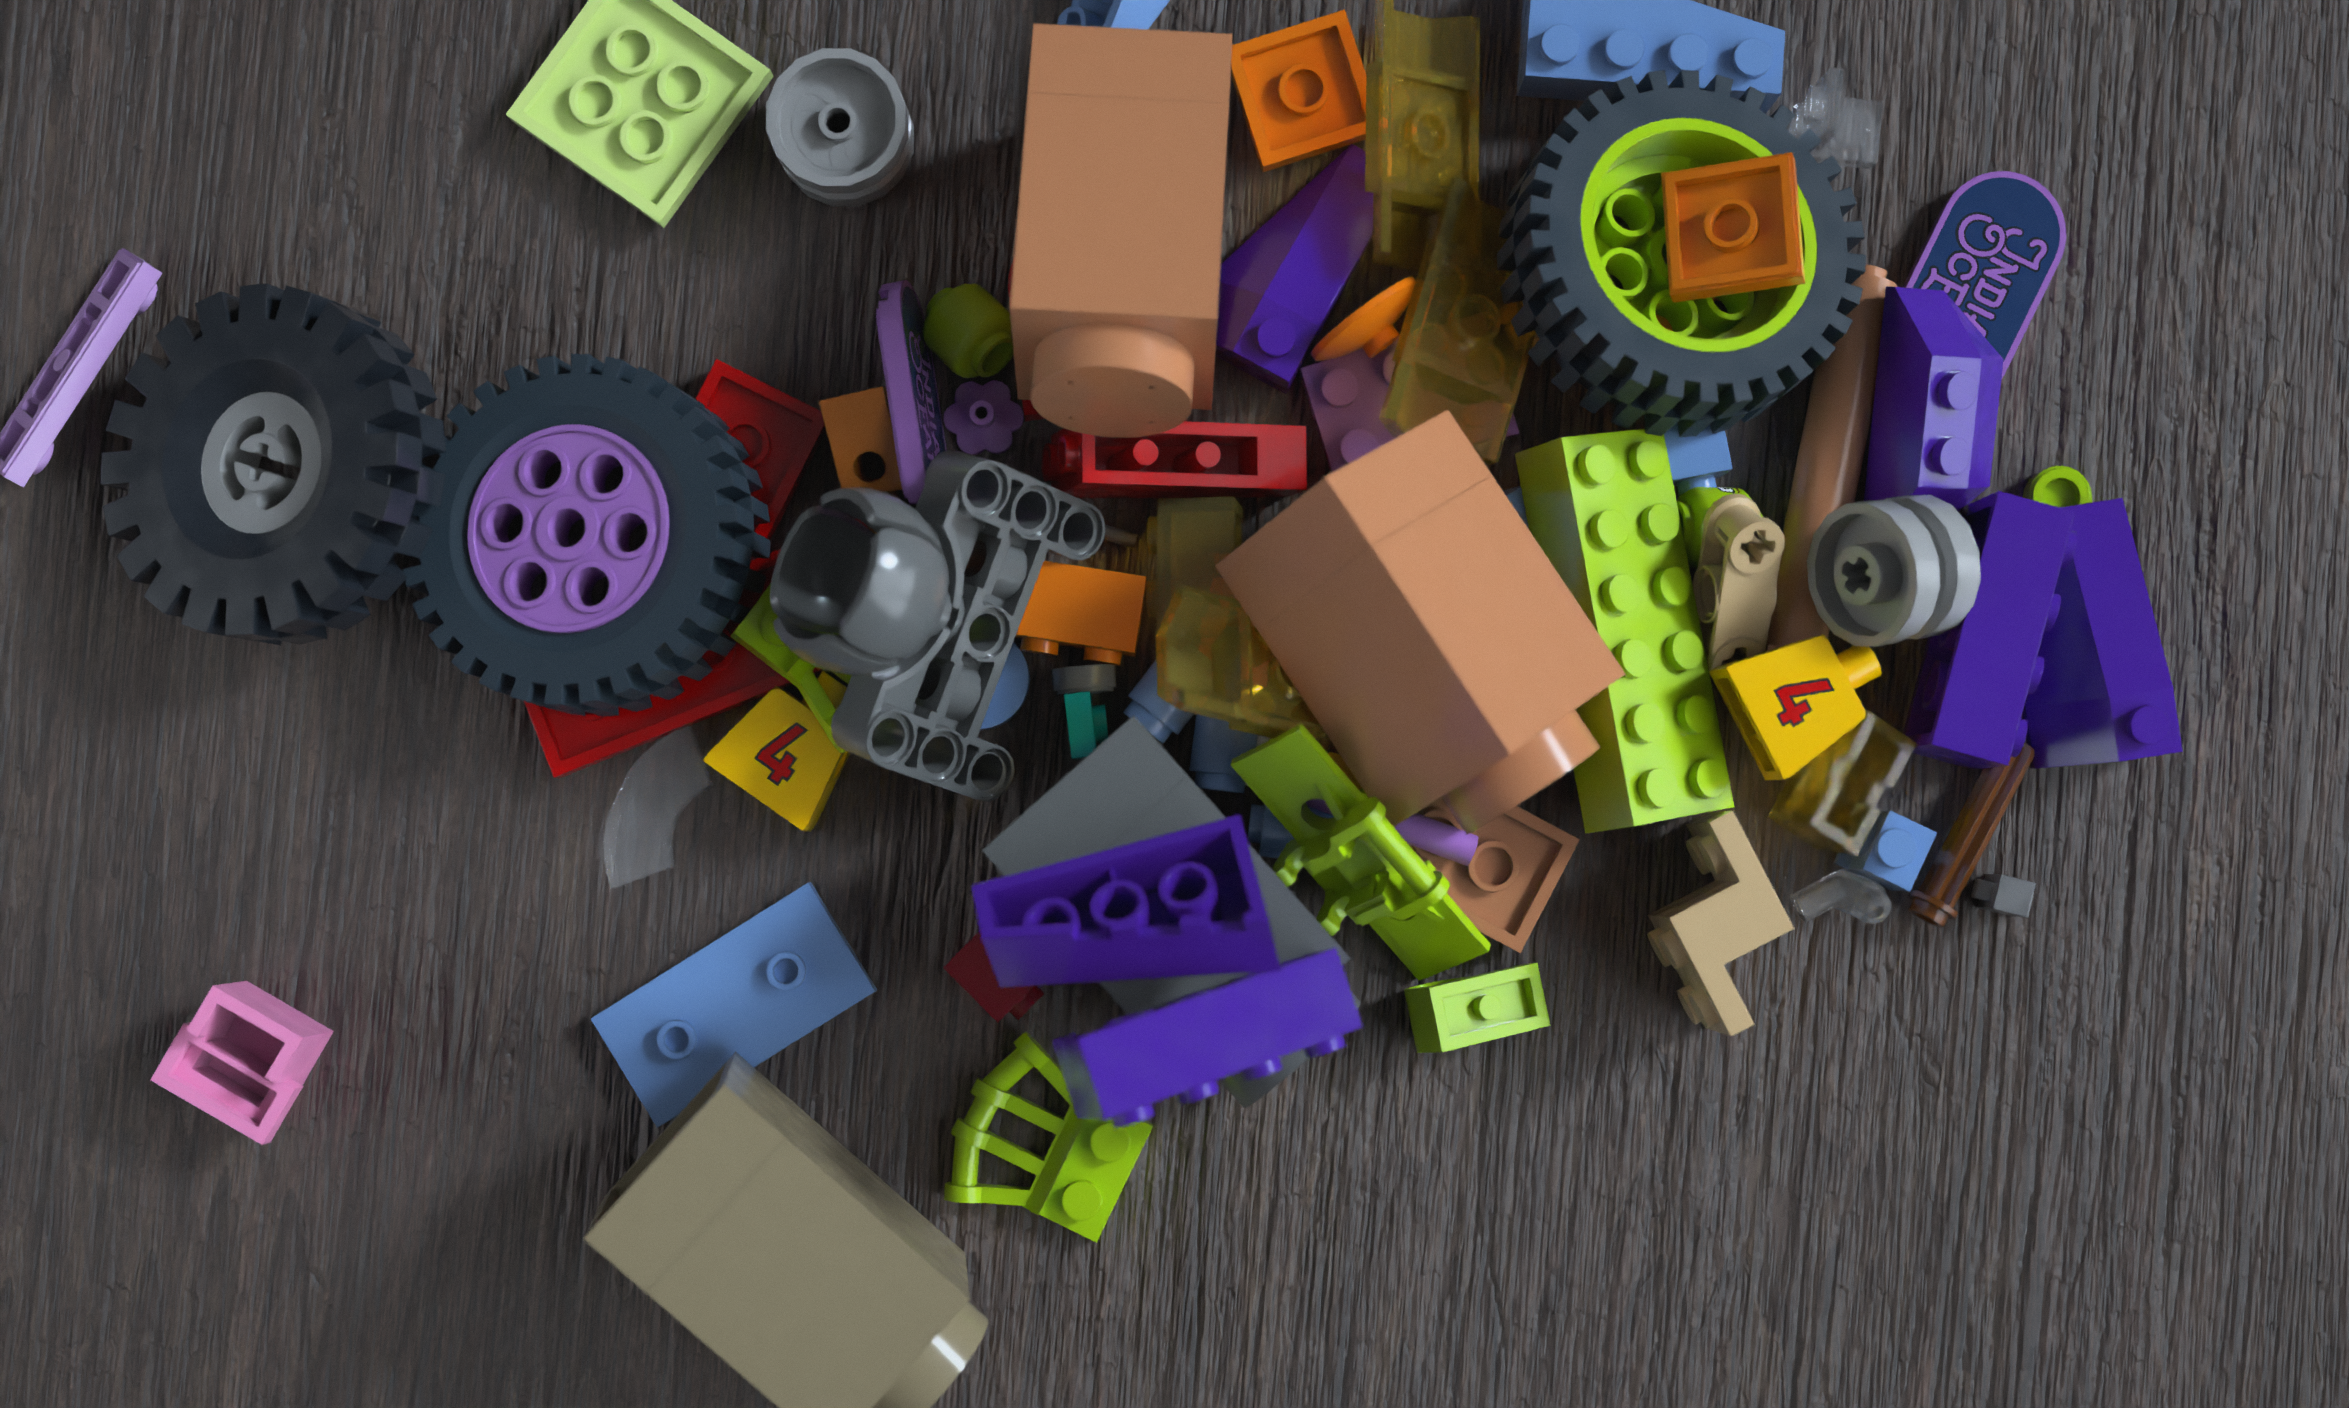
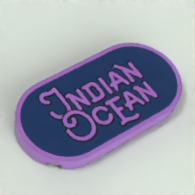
(1994, 254)
(909, 385)

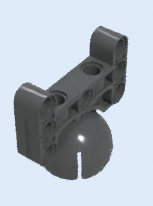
(924, 609)

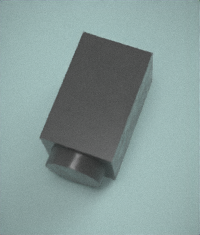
(1131, 794)

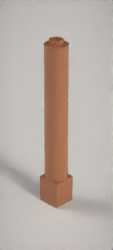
(1829, 456)

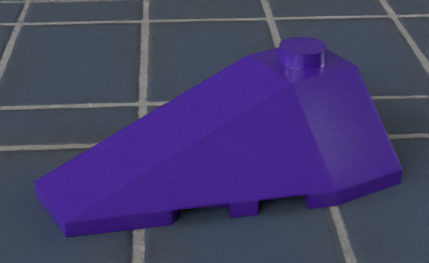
(1293, 272)
(2104, 663)

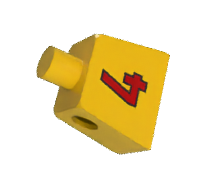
(1795, 700)
(783, 755)

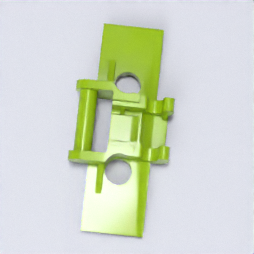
(1357, 856)

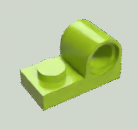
(1476, 1008)

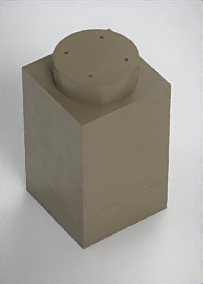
(790, 1254)

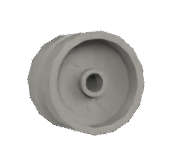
(835, 90)
(1893, 570)

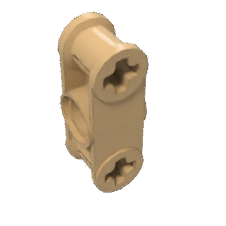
(1736, 579)

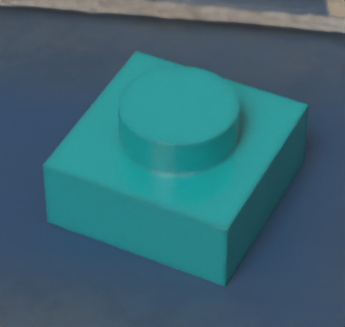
(1085, 724)

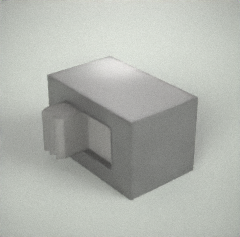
(2004, 894)

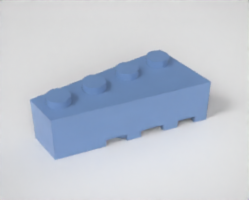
(1590, 44)

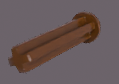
(1968, 840)

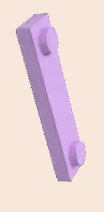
(119, 295)

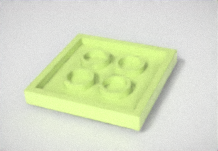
(640, 99)

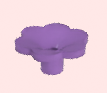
(991, 432)

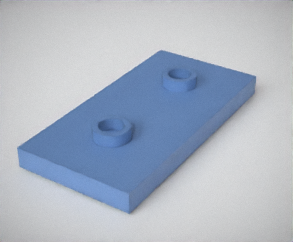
(738, 994)

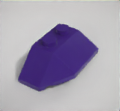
(1932, 401)

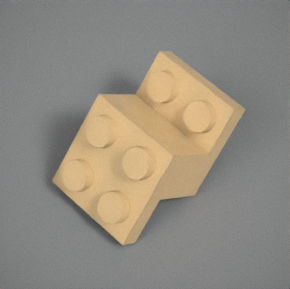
(1718, 922)

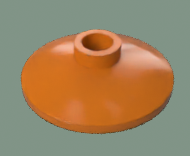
(1369, 325)

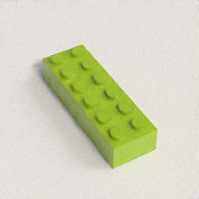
(1617, 540)

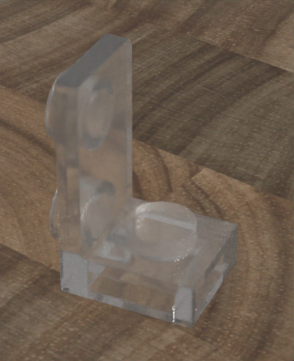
(1845, 125)

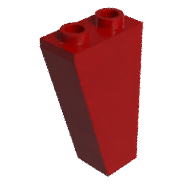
(1180, 462)

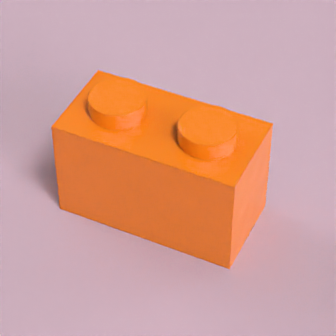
(1084, 611)

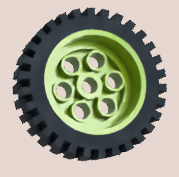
(1608, 338)

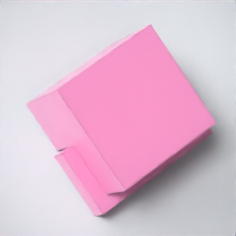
(243, 1058)

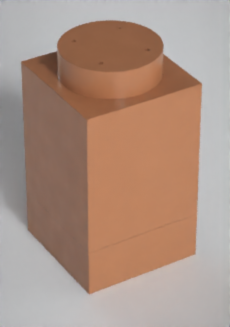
(1120, 226)
(1426, 629)

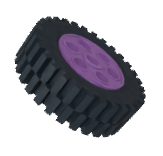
(661, 600)

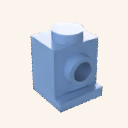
(1891, 852)

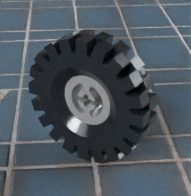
(246, 545)

